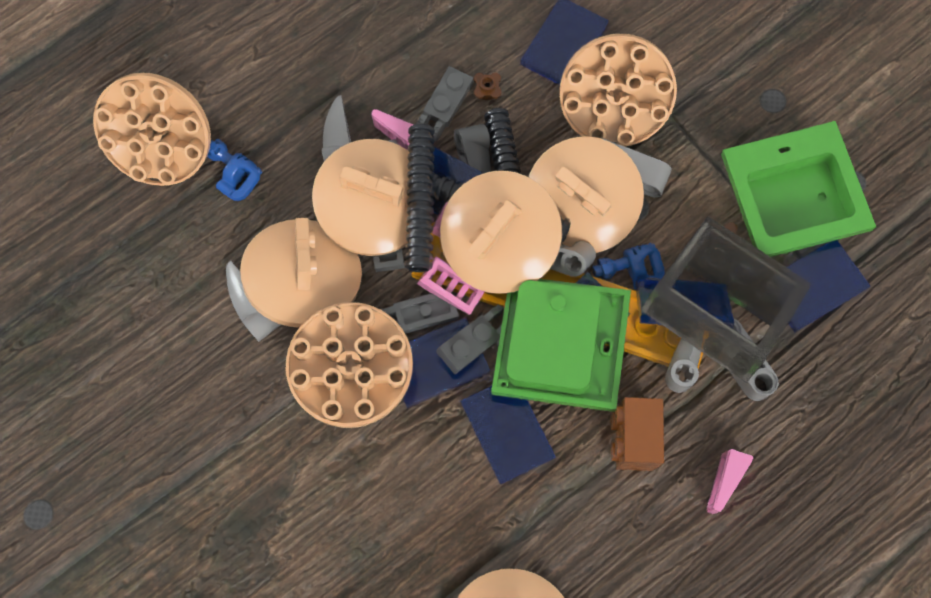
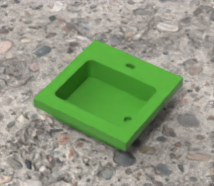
(798, 194)
(556, 344)

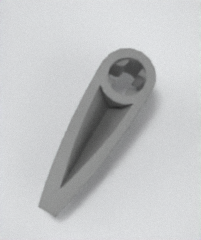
(336, 129)
(574, 259)
(254, 321)
(686, 360)

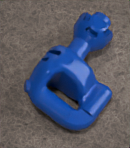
(235, 170)
(633, 261)

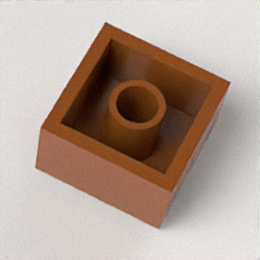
(638, 434)

